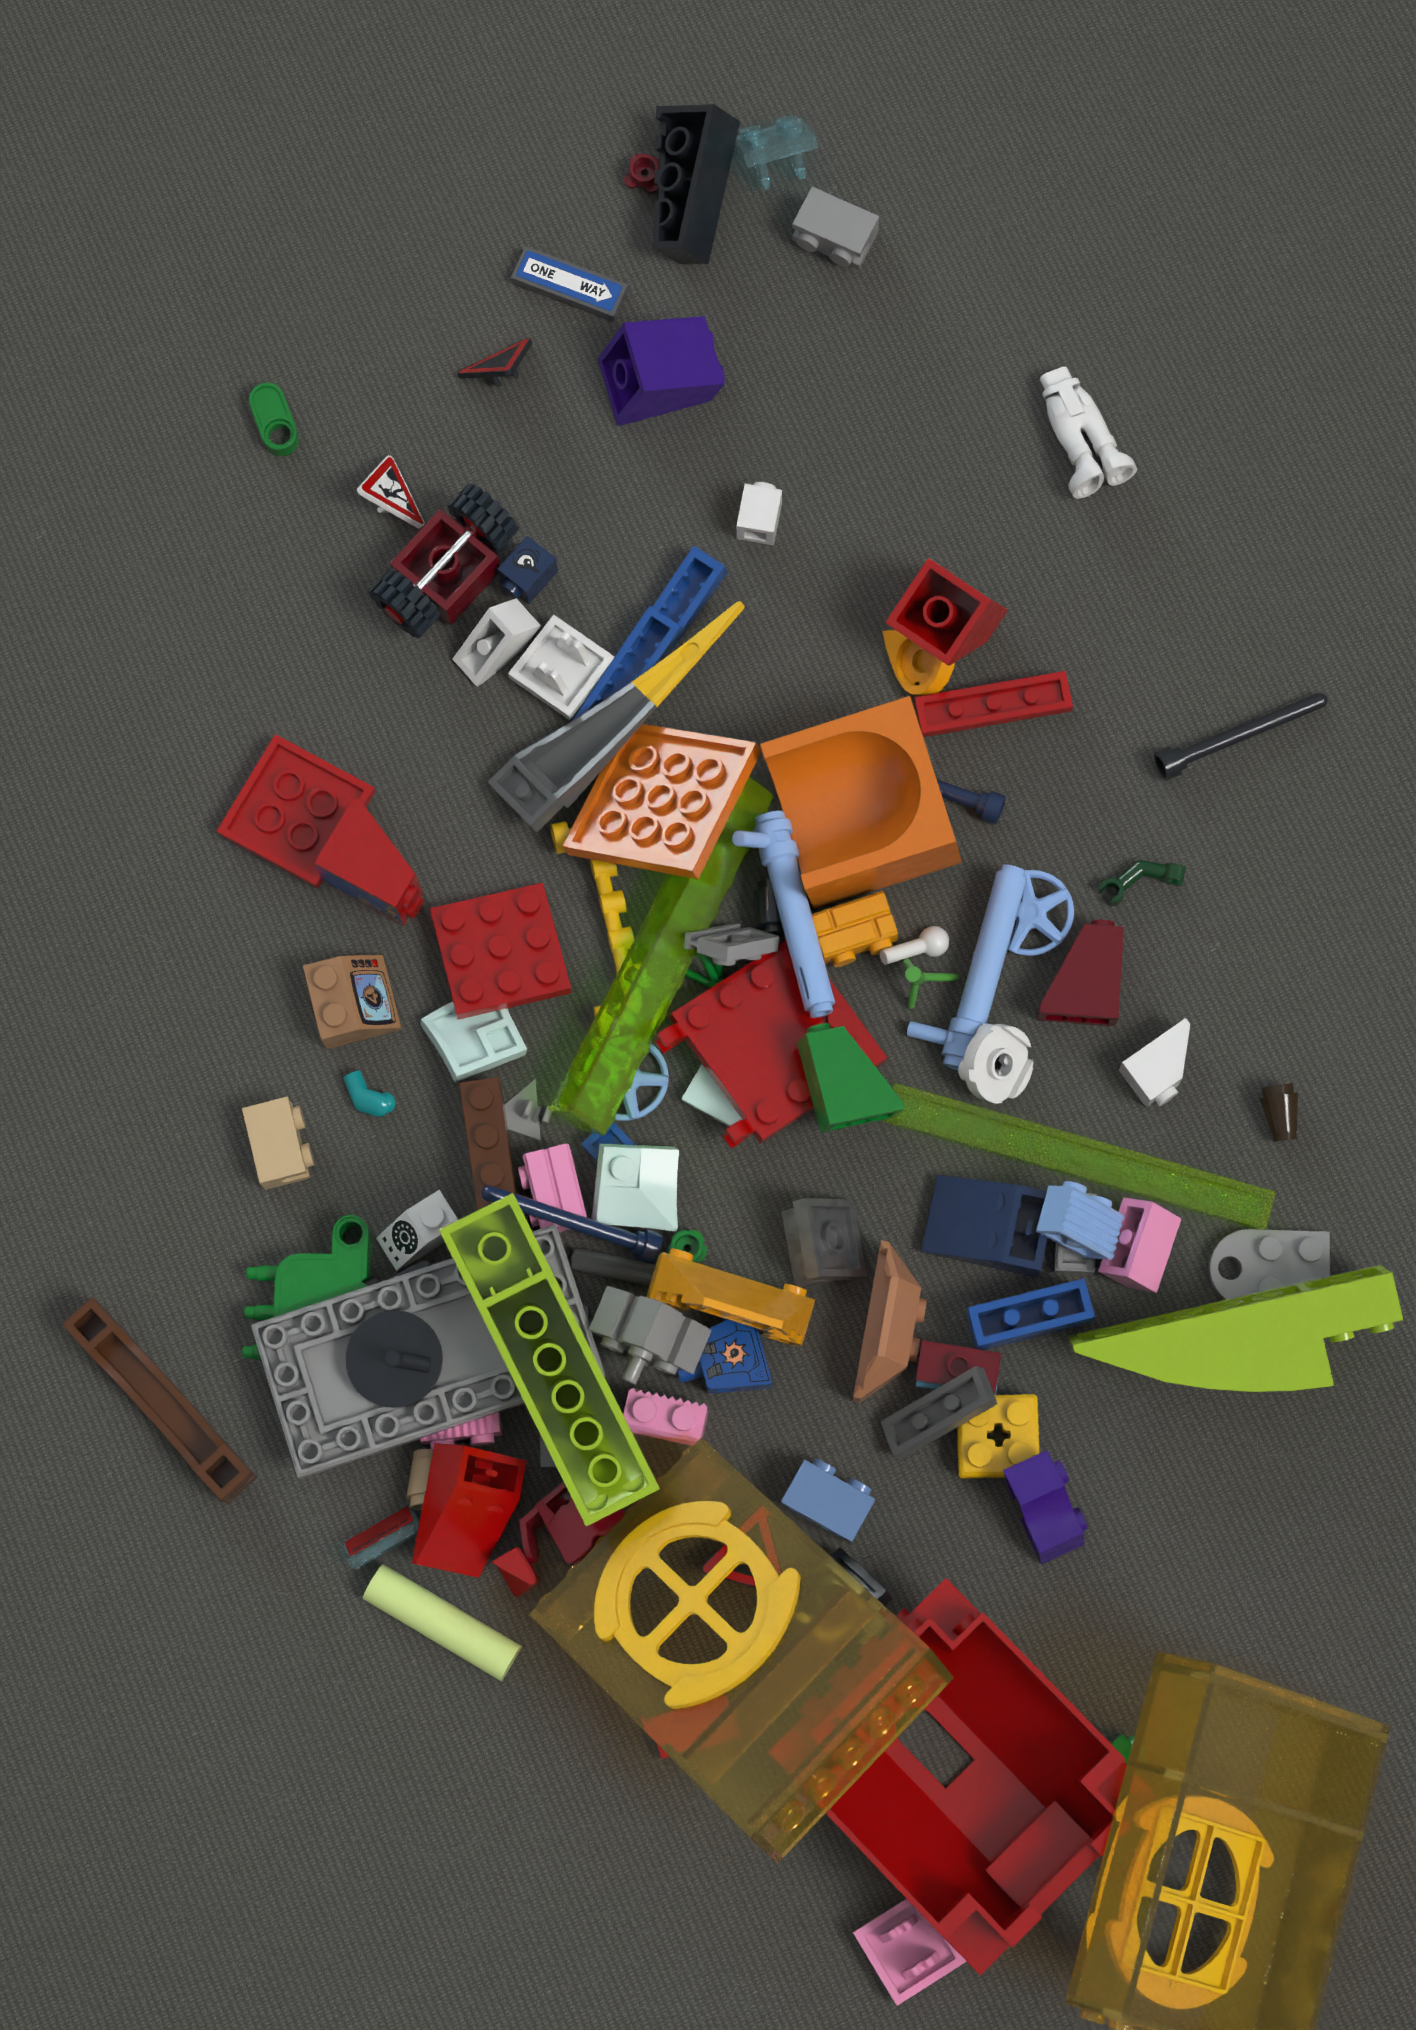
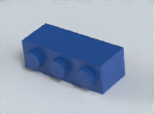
(1030, 1315)

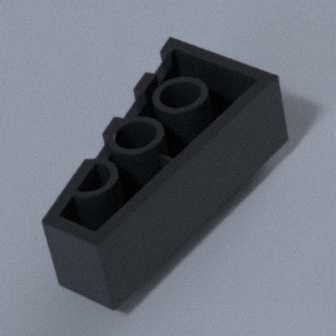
(691, 178)

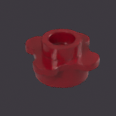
(638, 164)

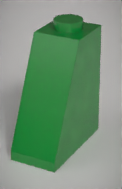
(844, 1081)

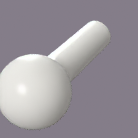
(932, 942)

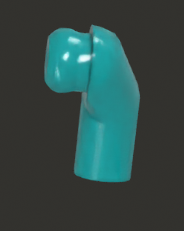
(368, 1100)

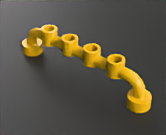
(610, 901)

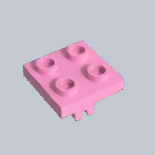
(906, 1951)

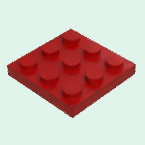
(291, 808)
(500, 951)

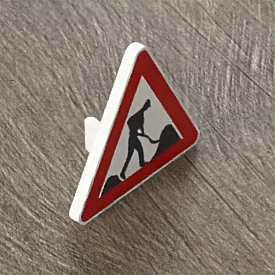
(389, 491)

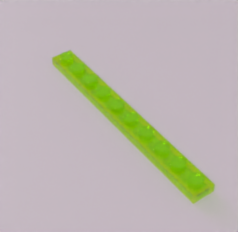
(1083, 1158)

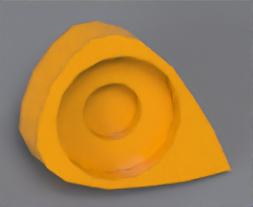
(915, 665)

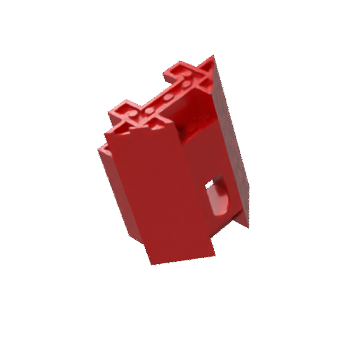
(1016, 1820)

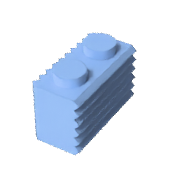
(1080, 1221)

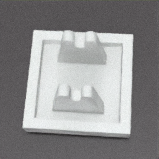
(561, 667)

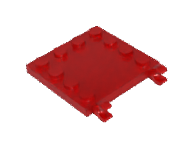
(749, 1038)

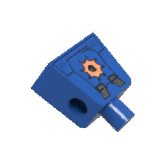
(732, 1360)

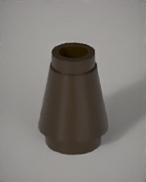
(1281, 1111)

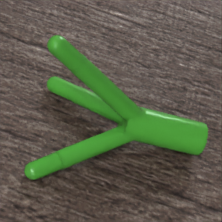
(917, 978)

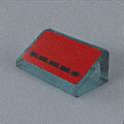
(381, 1537)

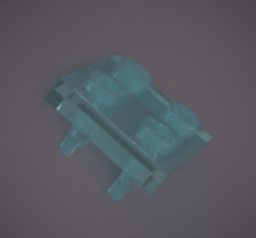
(784, 139)

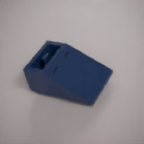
(986, 1224)

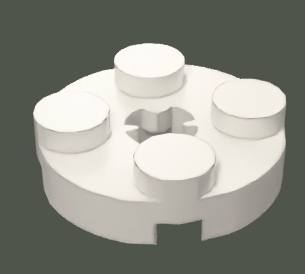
(980, 1058)

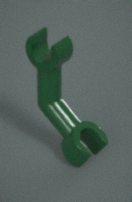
(1169, 873)

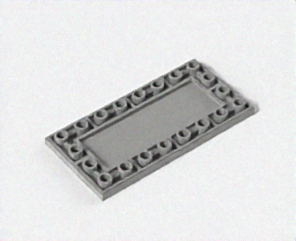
(326, 1415)

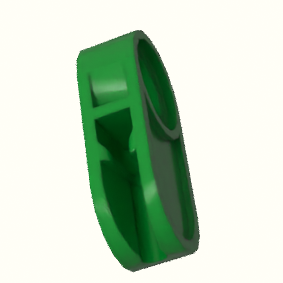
(271, 413)

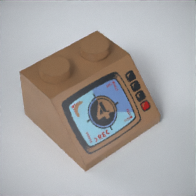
(351, 998)

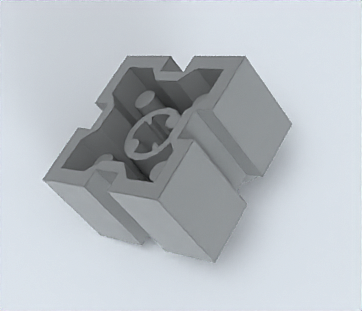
(648, 1333)

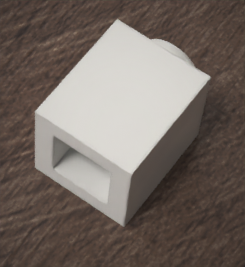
(759, 513)

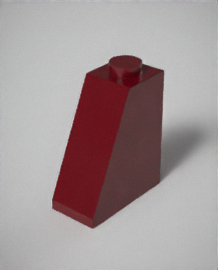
(1089, 979)

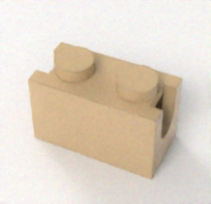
(277, 1142)

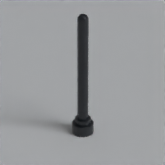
(1172, 761)

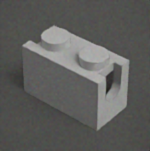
(835, 228)

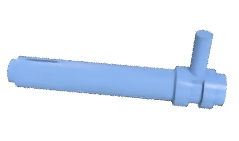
(780, 857)
(983, 971)

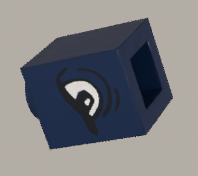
(527, 570)

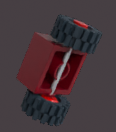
(445, 563)

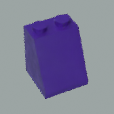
(660, 368)

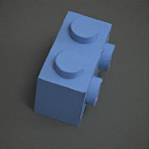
(828, 1500)

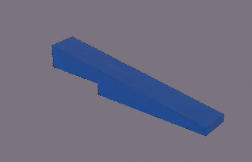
(661, 625)

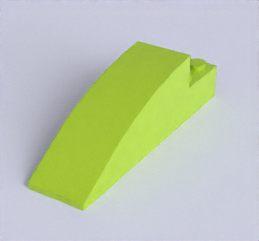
(1254, 1339)
(549, 1359)

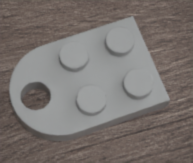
(1270, 1260)

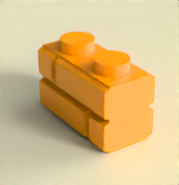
(855, 929)

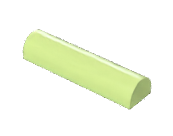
(441, 1622)

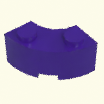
(1045, 1506)

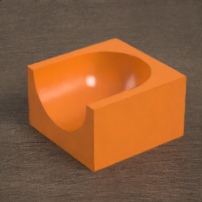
(862, 802)

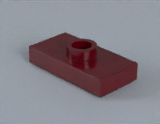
(944, 1362)

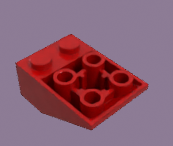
(466, 1507)

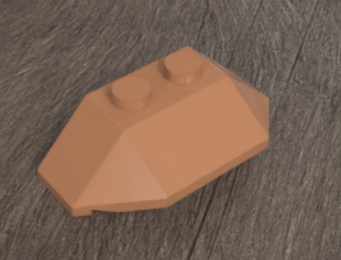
(889, 1324)

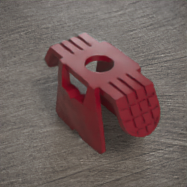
(565, 1526)

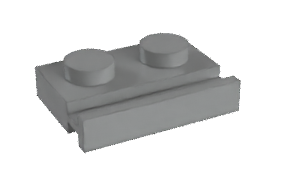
(731, 943)

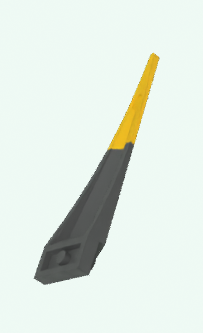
(567, 761)

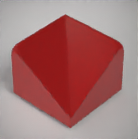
(517, 1571)

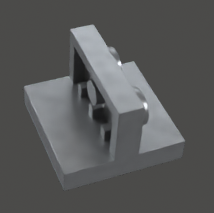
(823, 1241)

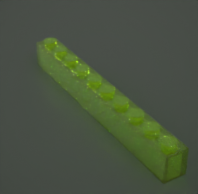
(651, 978)

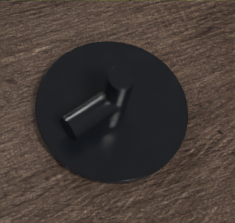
(394, 1358)

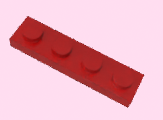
(993, 704)

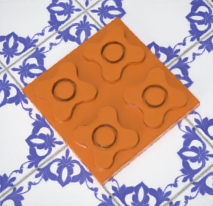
(663, 801)

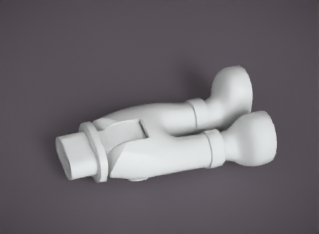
(1073, 412)

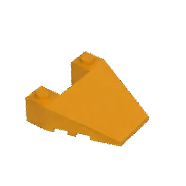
(690, 1285)

